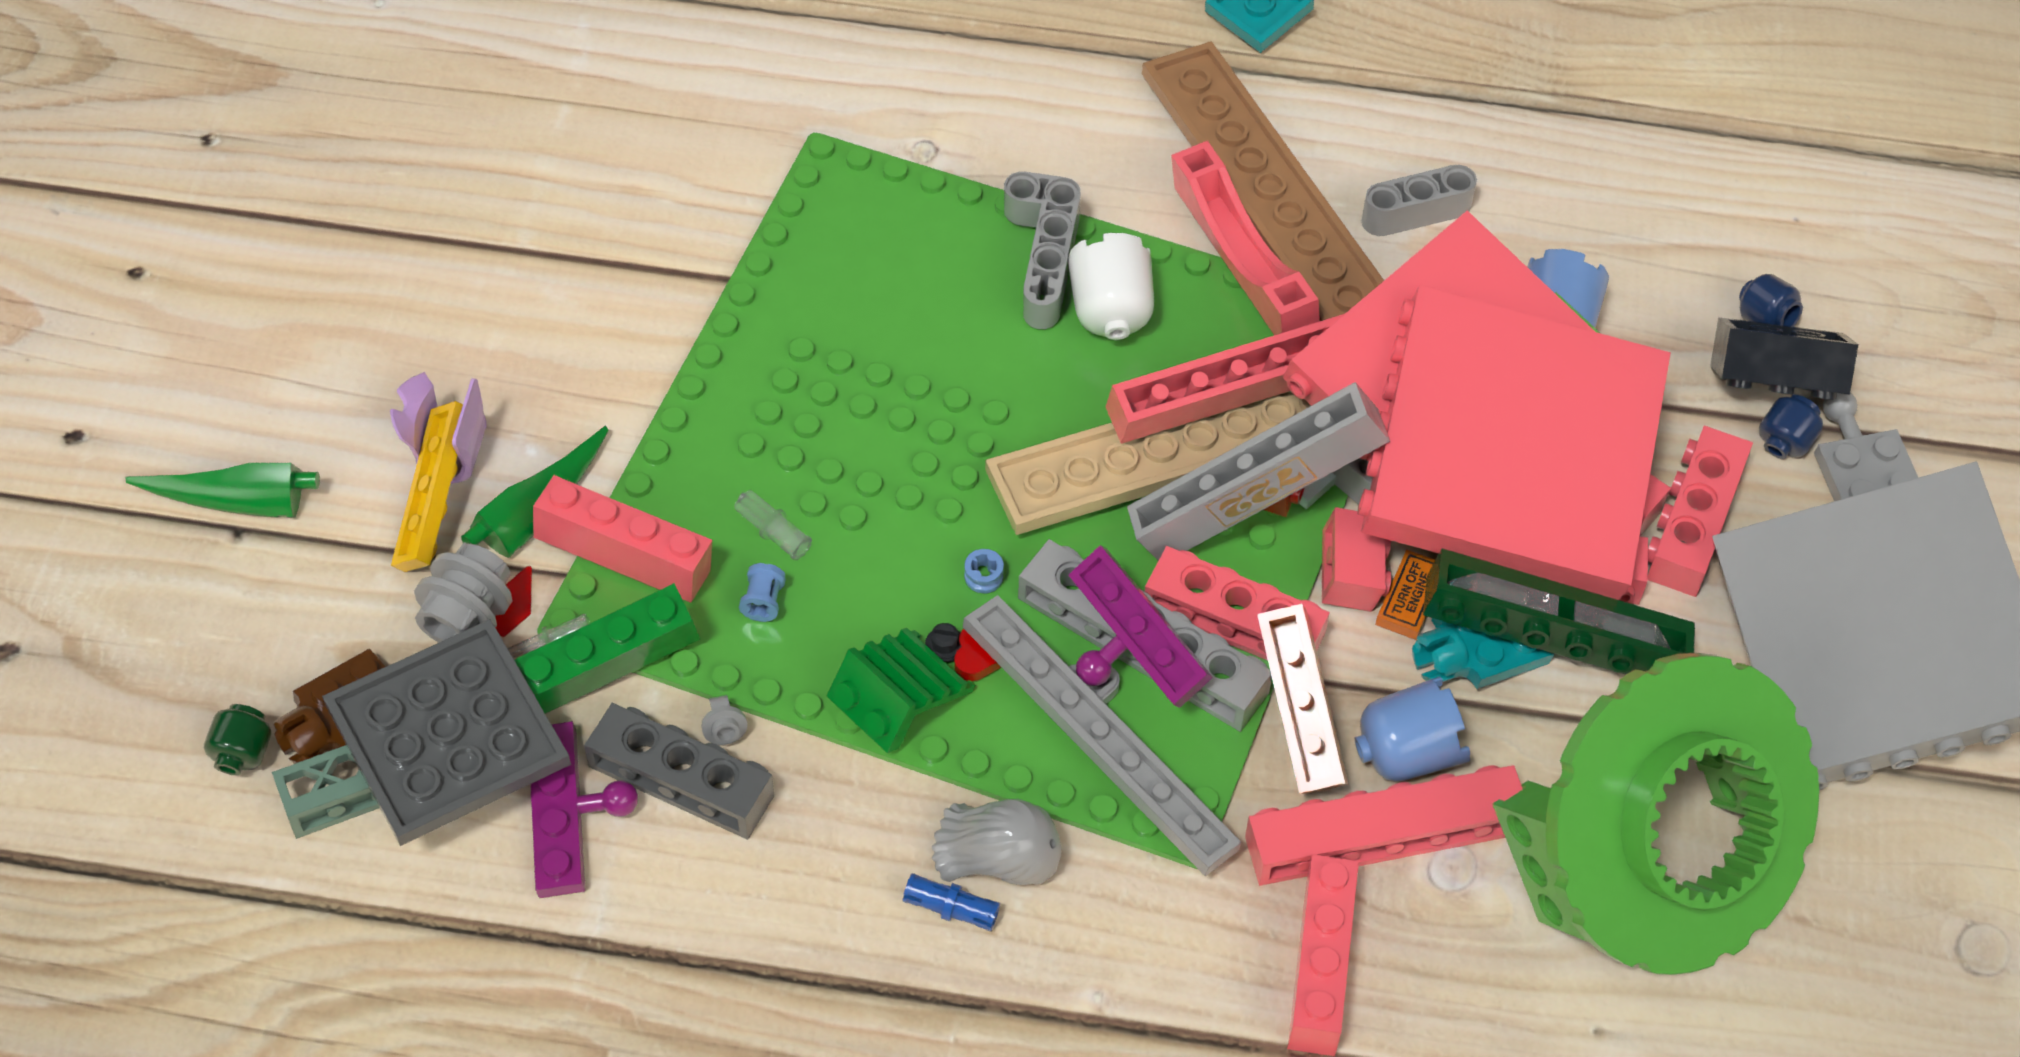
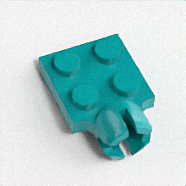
(1259, 20)
(1473, 655)

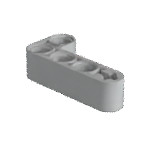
(1054, 209)

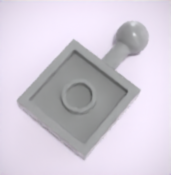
(1860, 461)

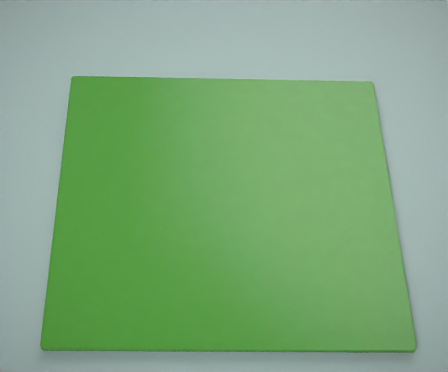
(860, 391)

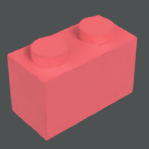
(1353, 563)

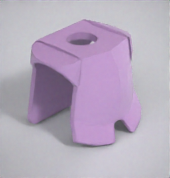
(411, 423)

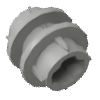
(462, 592)

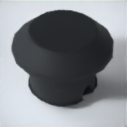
(944, 641)

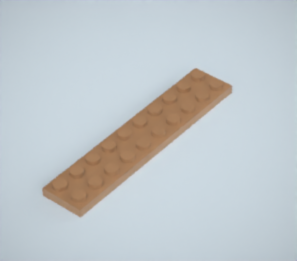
(1271, 183)

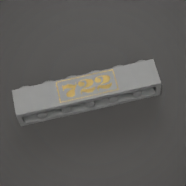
(1259, 472)

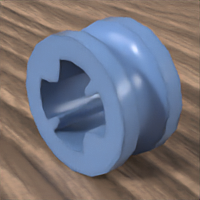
(994, 565)

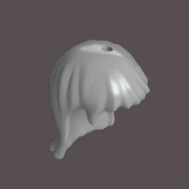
(997, 840)

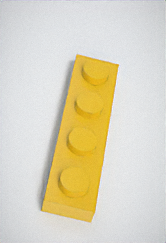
(428, 491)

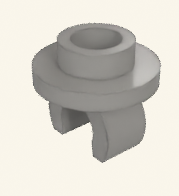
(723, 723)

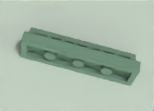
(327, 804)

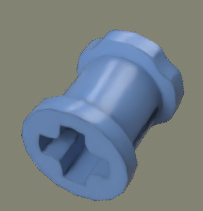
(762, 592)

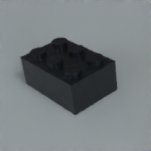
(1784, 358)

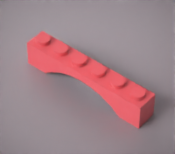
(1273, 288)

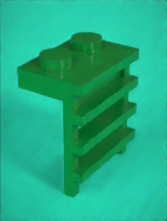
(891, 684)

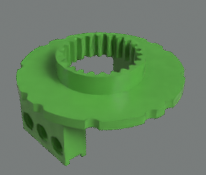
(1591, 833)

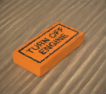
(1405, 600)

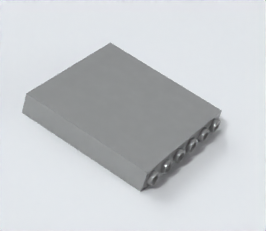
(1884, 621)

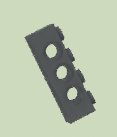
(732, 808)

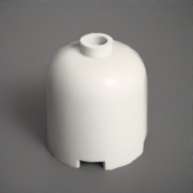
(1112, 285)

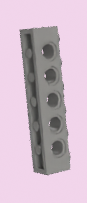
(1228, 699)

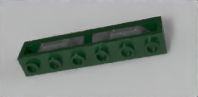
(1551, 615)

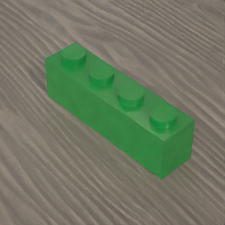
(608, 648)

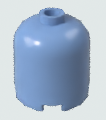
(1573, 280)
(1412, 732)

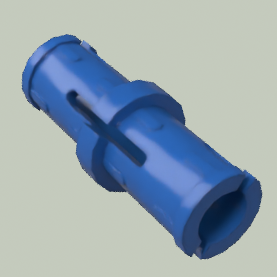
(951, 902)

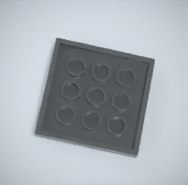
(446, 731)

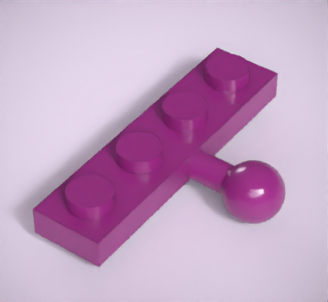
(1137, 628)
(558, 821)

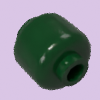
(237, 739)

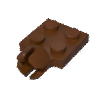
(310, 726)

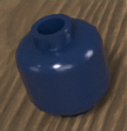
(1770, 301)
(1791, 426)

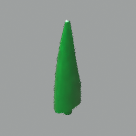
(241, 489)
(508, 518)

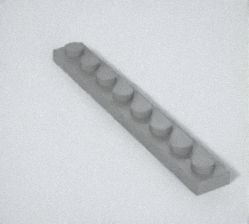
(1102, 735)

